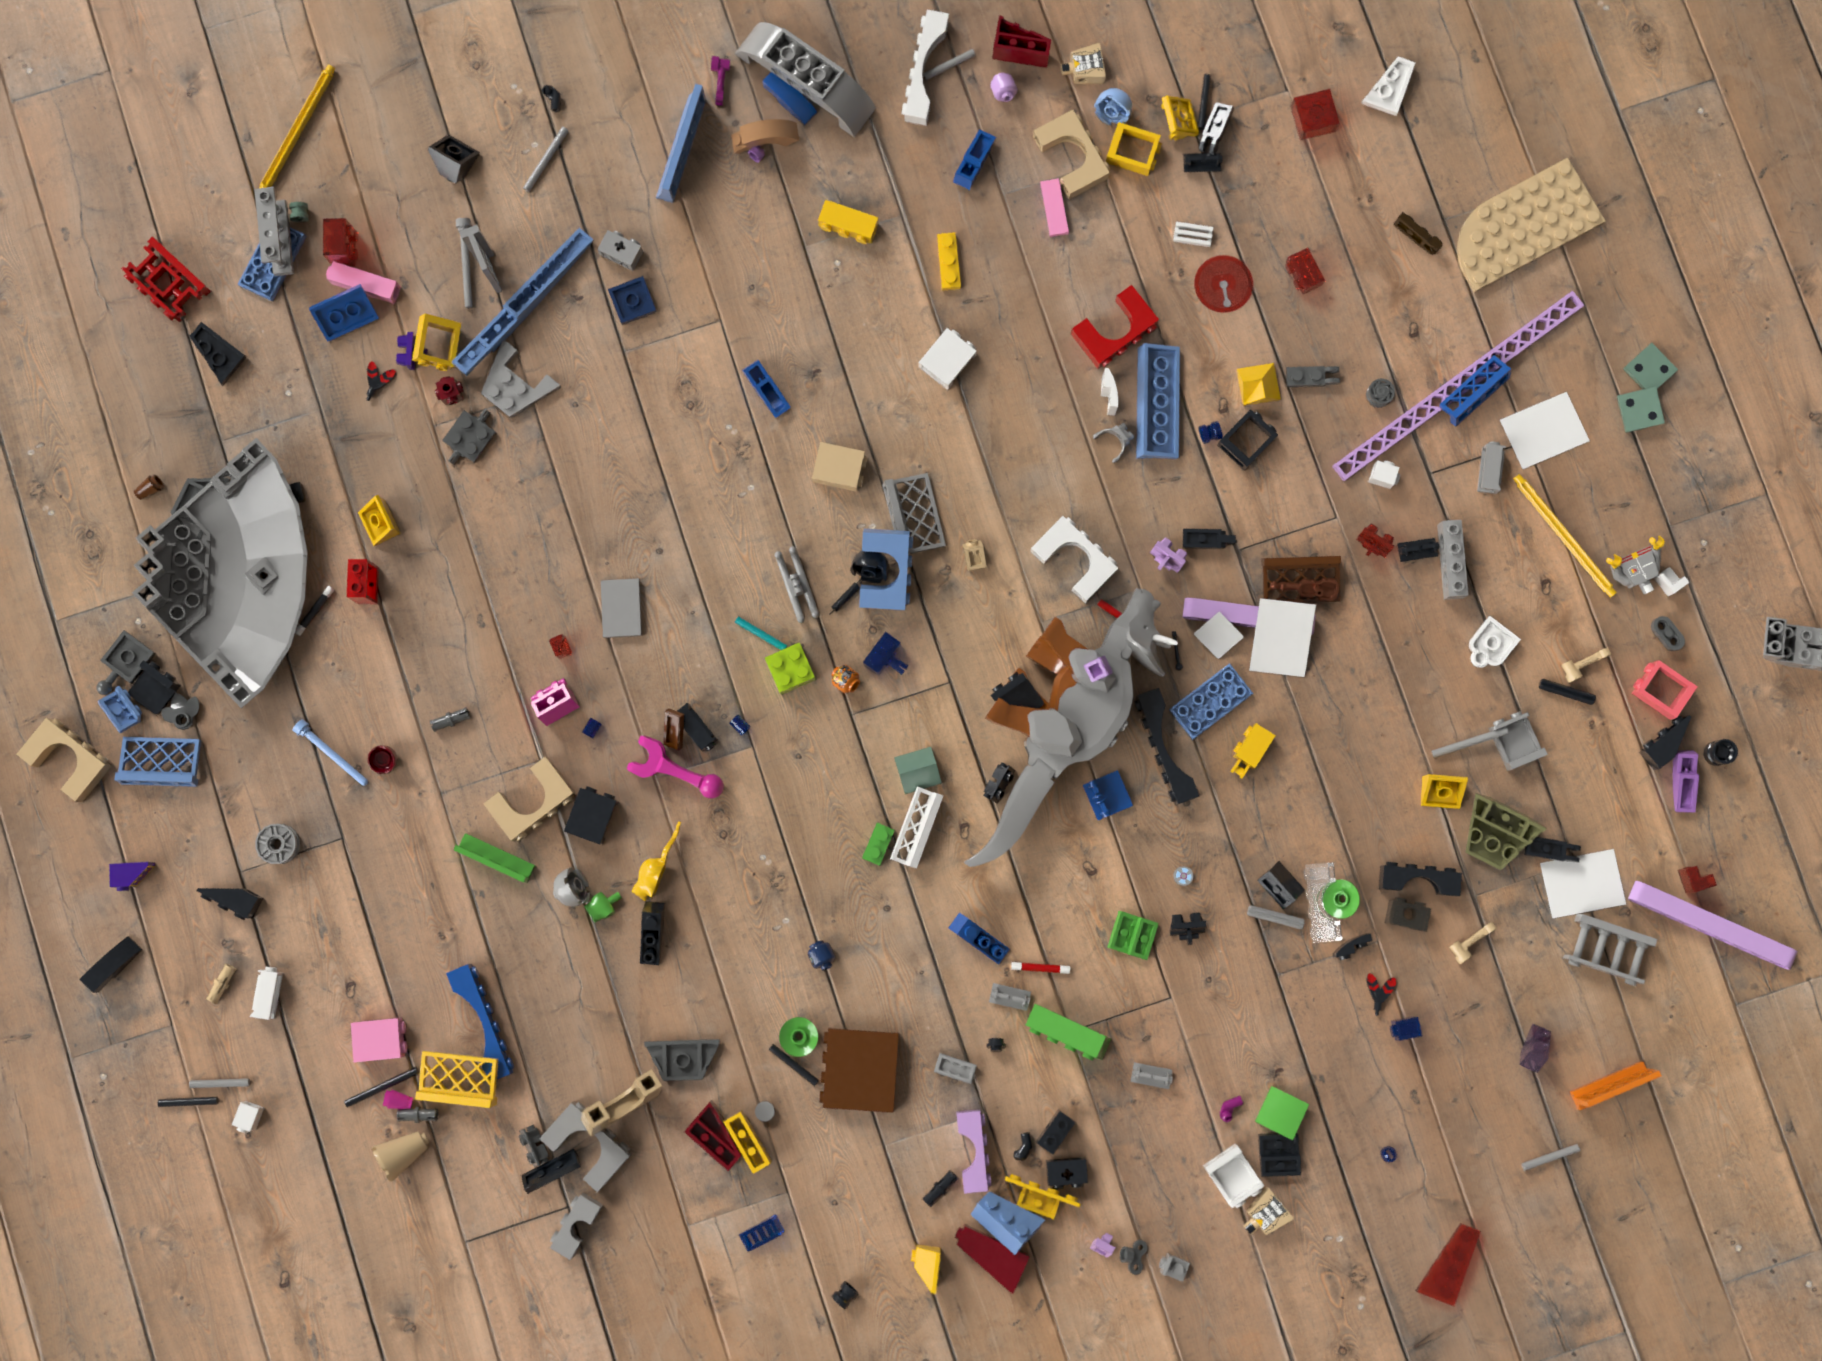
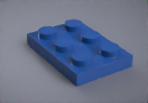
(343, 312)

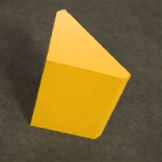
(378, 521)
(1443, 791)

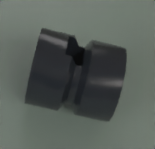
(1720, 752)

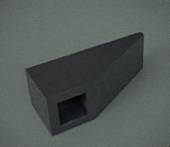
(1665, 746)
(241, 901)
(651, 932)

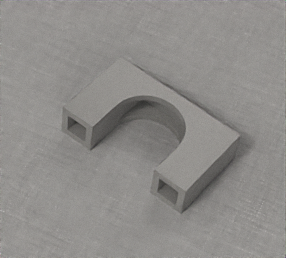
(612, 1152)

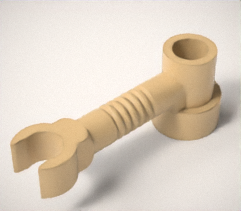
(1572, 669)
(1461, 949)

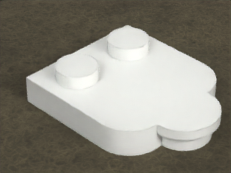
(1491, 644)

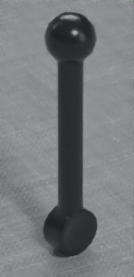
(1178, 666)

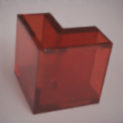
(1693, 881)

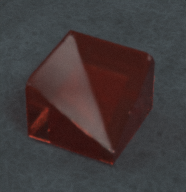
(560, 646)

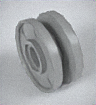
(289, 844)

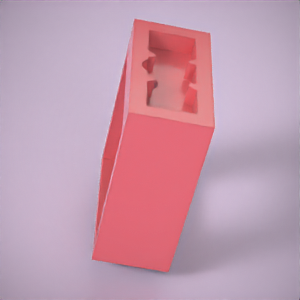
(1679, 702)

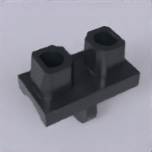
(1188, 930)

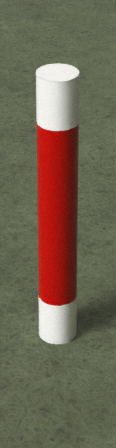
(1040, 967)

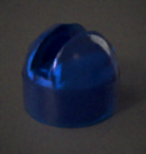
(1385, 1156)

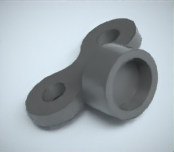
(1133, 1256)

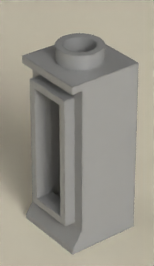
(1491, 468)

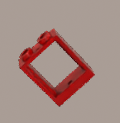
(359, 576)

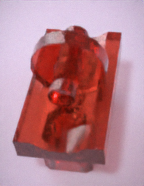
(1375, 543)

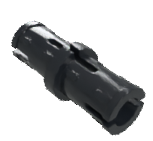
(940, 1188)

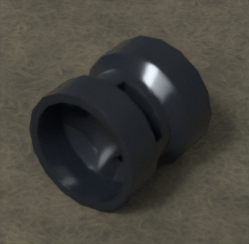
(845, 1295)

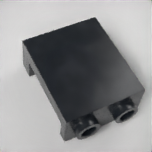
(591, 815)

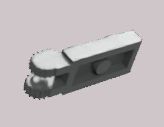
(1310, 376)

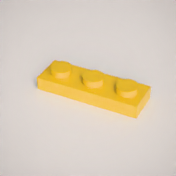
(948, 261)

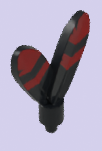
(377, 382)
(1377, 994)

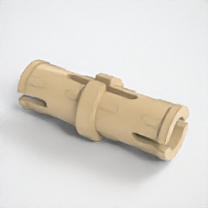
(221, 983)

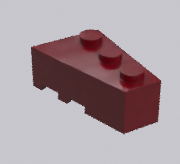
(1020, 45)
(713, 1136)

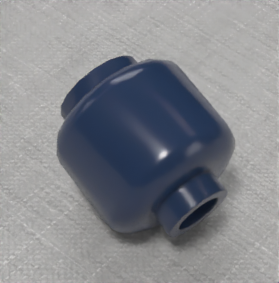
(821, 955)

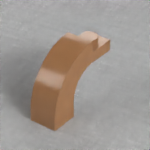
(765, 132)

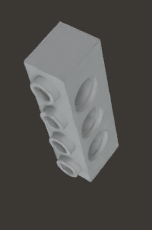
(1452, 559)

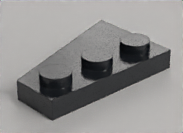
(217, 352)

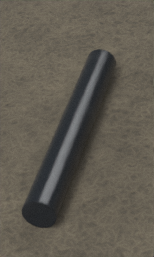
(1204, 101)
(793, 1064)
(188, 1101)

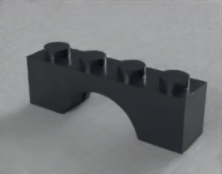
(1444, 882)

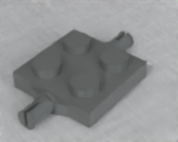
(469, 436)

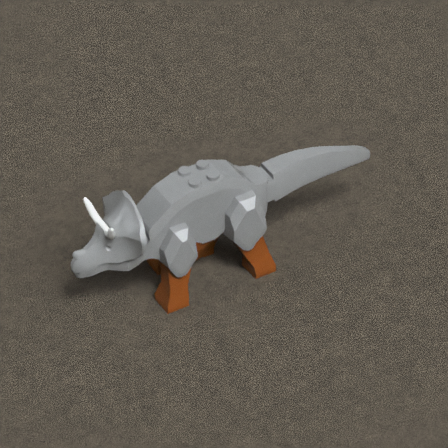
(1079, 715)

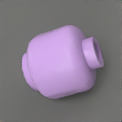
(1003, 87)

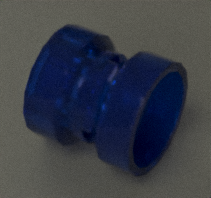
(1210, 432)

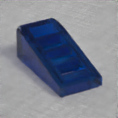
(773, 1221)

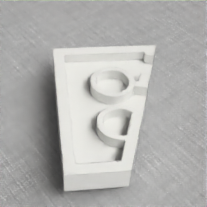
(1390, 89)

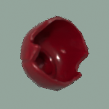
(382, 759)

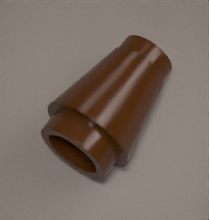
(148, 487)

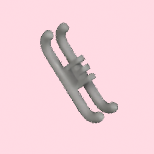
(796, 584)

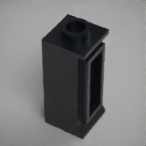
(697, 729)

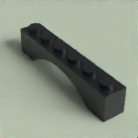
(1180, 784)

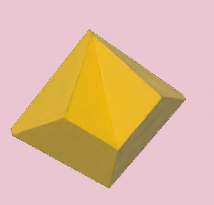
(1258, 384)

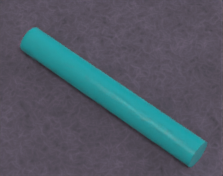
(760, 633)

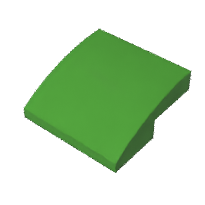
(1132, 935)
(1282, 1112)

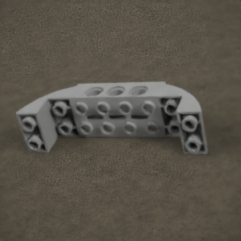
(809, 74)
(1793, 644)

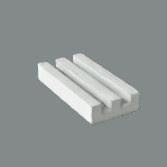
(1209, 230)

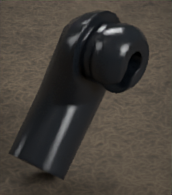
(553, 95)
(1025, 1149)

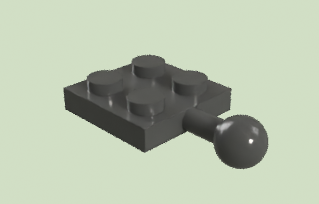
(124, 660)

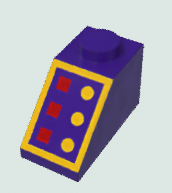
(128, 874)

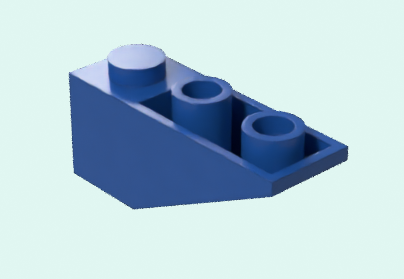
(978, 938)

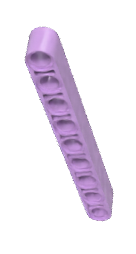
(1712, 925)

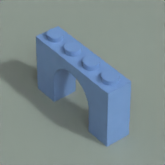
(897, 545)

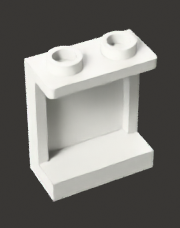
(947, 358)
(1233, 1176)

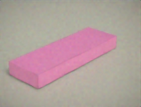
(1054, 207)

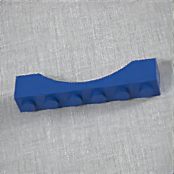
(465, 983)

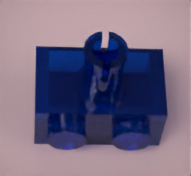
(884, 655)

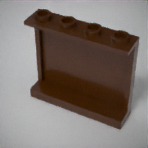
(859, 1070)

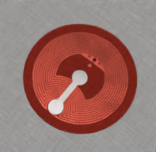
(1223, 283)

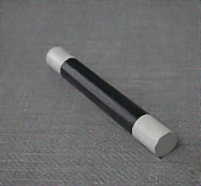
(314, 610)

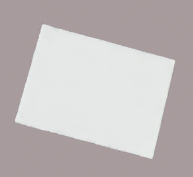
(1544, 430)
(1282, 637)
(1583, 885)

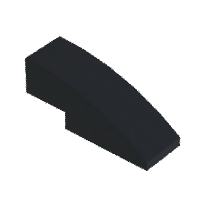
(110, 964)

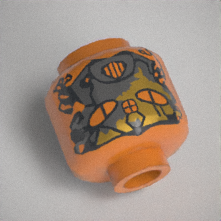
(845, 679)

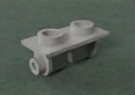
(1010, 996)
(1151, 1075)

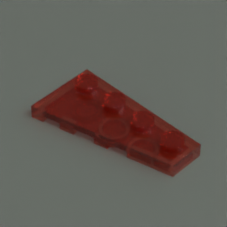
(1450, 1267)

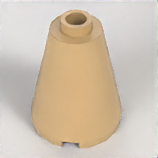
(399, 1153)

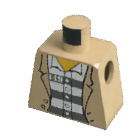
(1086, 65)
(1266, 1213)

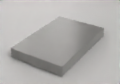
(621, 608)

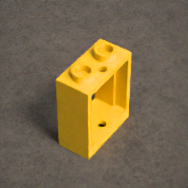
(1129, 164)
(426, 321)

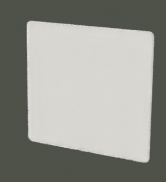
(1218, 635)

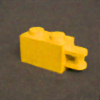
(1251, 749)

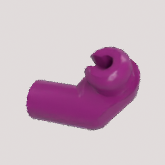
(1228, 1107)

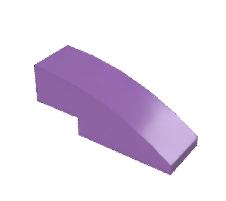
(1685, 781)

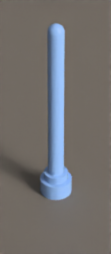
(302, 728)

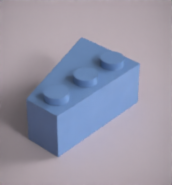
(1007, 1221)

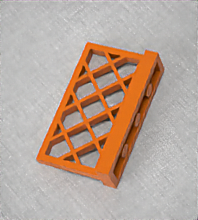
(1613, 1085)

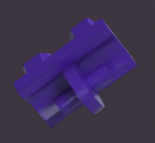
(408, 342)

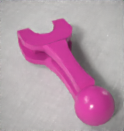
(709, 785)

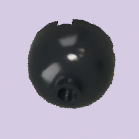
(871, 566)

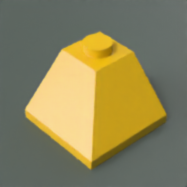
(927, 1264)

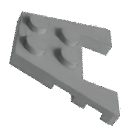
(510, 391)

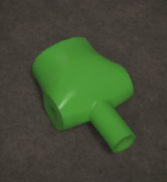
(601, 906)

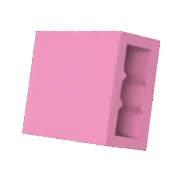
(378, 1039)

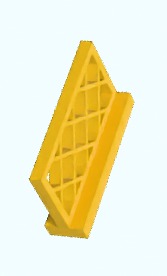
(459, 1096)

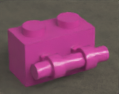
(554, 702)

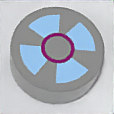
(1183, 876)

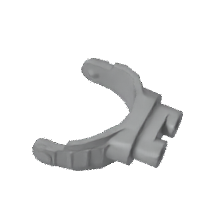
(1121, 433)

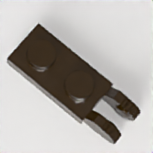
(1418, 234)

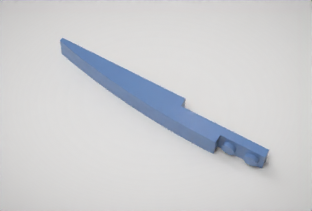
(523, 302)

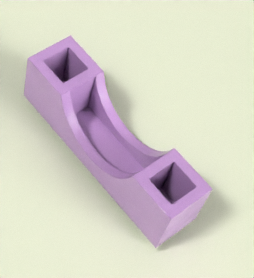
(975, 1176)

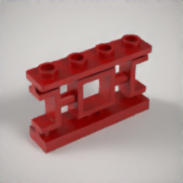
(176, 269)

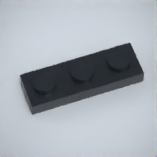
(550, 1171)

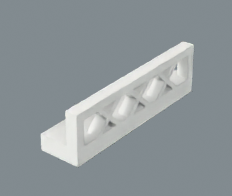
(923, 829)

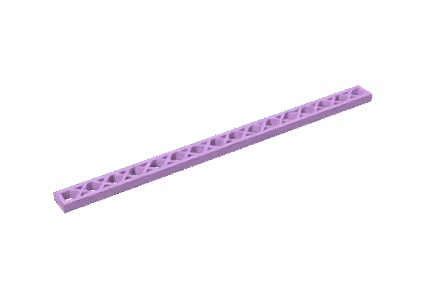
(1525, 329)

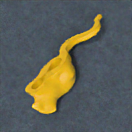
(653, 870)

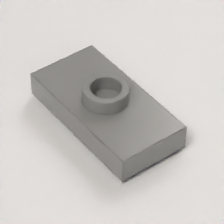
(955, 1068)

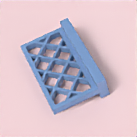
(154, 777)

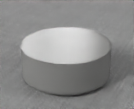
(764, 1111)

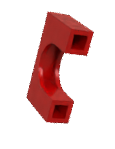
(1101, 349)

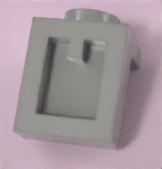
(1173, 1267)

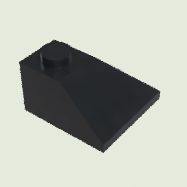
(453, 158)

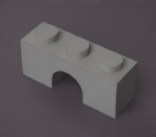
(566, 1241)

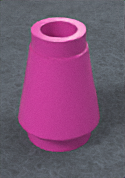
(397, 1100)

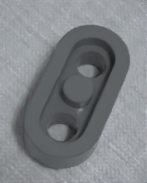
(1667, 633)

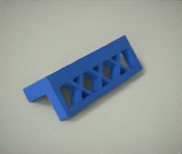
(1480, 395)

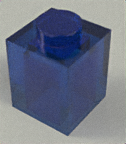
(1405, 1028)

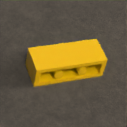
(848, 222)
(747, 1141)

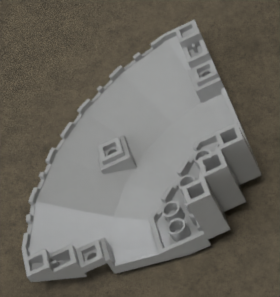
(213, 590)

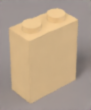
(839, 466)

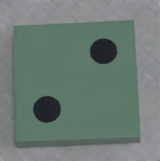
(1650, 368)
(1640, 409)

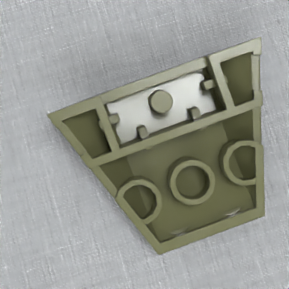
(1499, 831)

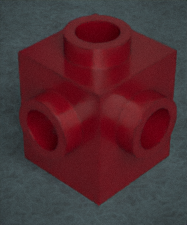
(454, 391)

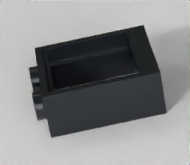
(1234, 453)

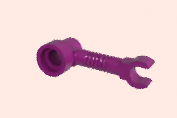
(720, 66)

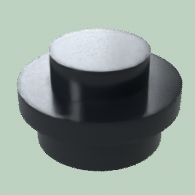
(996, 1044)

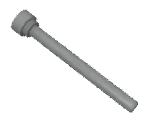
(461, 224)

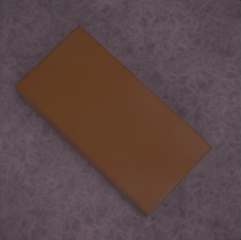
(673, 729)

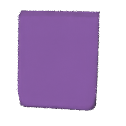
(1098, 669)

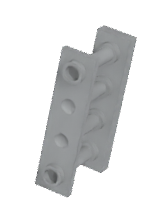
(274, 231)
(1624, 935)

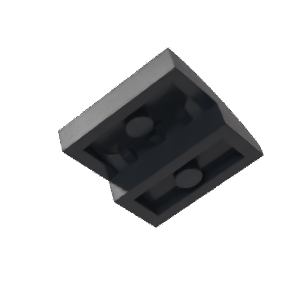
(1279, 1155)

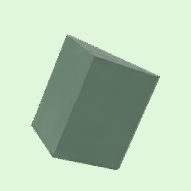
(918, 770)

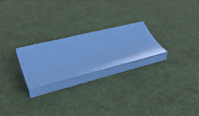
(682, 145)
(1158, 401)

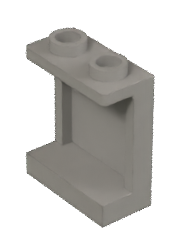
(1520, 744)

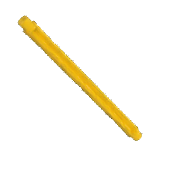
(297, 127)
(1564, 535)

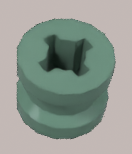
(298, 211)

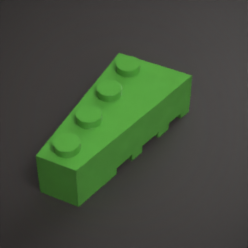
(1068, 1032)

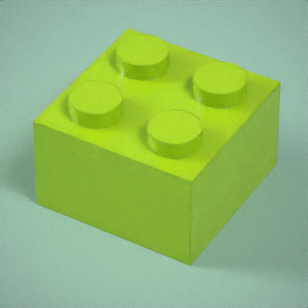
(790, 668)

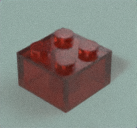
(1314, 114)
(339, 241)

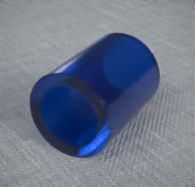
(739, 724)
(591, 728)

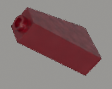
(992, 1256)

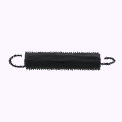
(846, 596)

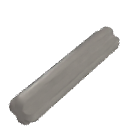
(1275, 917)

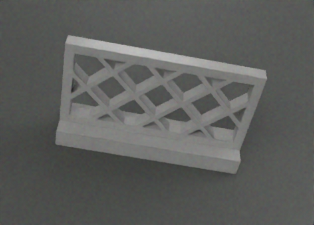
(482, 252)
(897, 513)

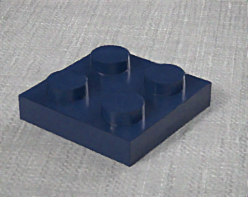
(632, 300)

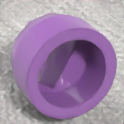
(756, 154)

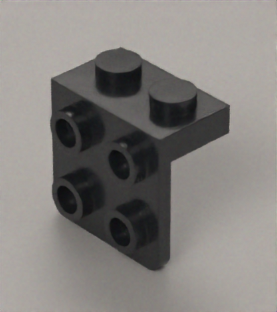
(154, 687)
(1018, 692)

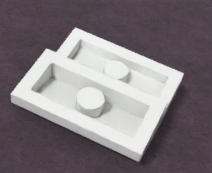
(1109, 390)

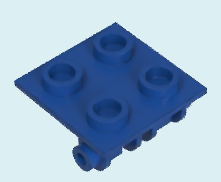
(1107, 795)

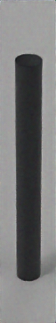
(381, 1087)

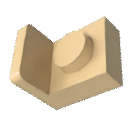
(974, 554)

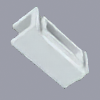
(267, 993)

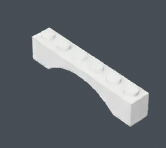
(934, 32)

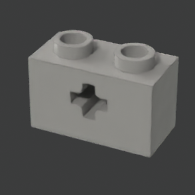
(628, 257)

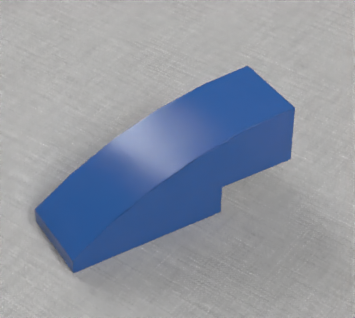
(789, 98)
(974, 159)
(766, 388)

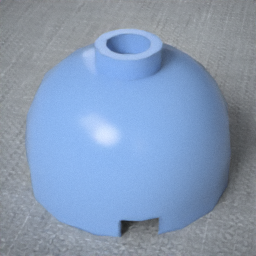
(1113, 106)

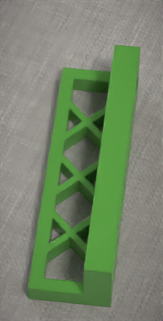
(495, 858)

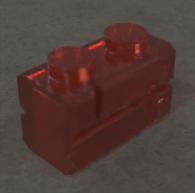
(1305, 271)

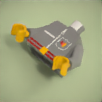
(1638, 566)

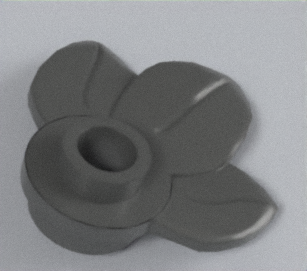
(179, 709)

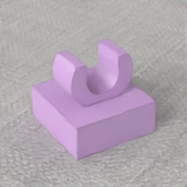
(1103, 1245)

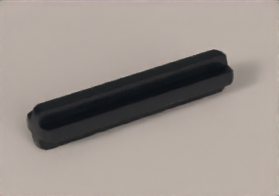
(1567, 691)

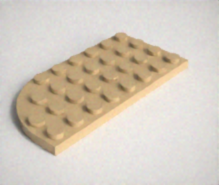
(1525, 224)

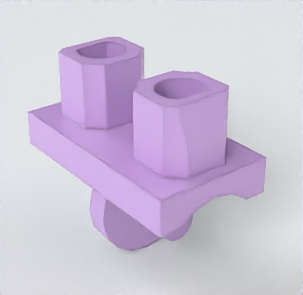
(1167, 557)

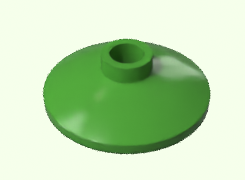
(1333, 903)
(798, 1047)

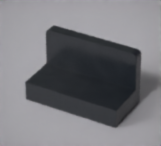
(1281, 885)

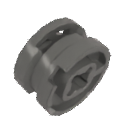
(1380, 393)

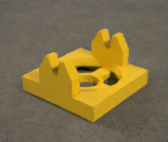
(1185, 106)

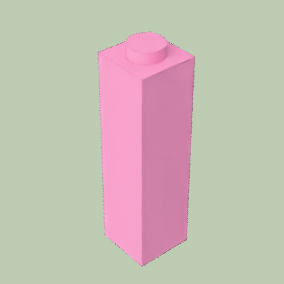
(374, 285)

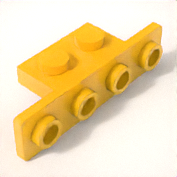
(1039, 1200)

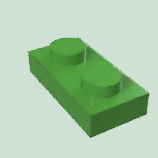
(878, 844)

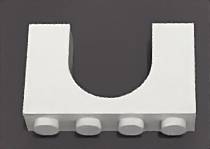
(1064, 534)

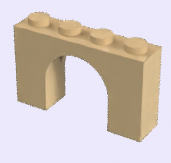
(1070, 129)
(90, 766)
(556, 794)
(603, 1115)

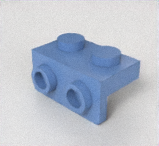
(120, 709)

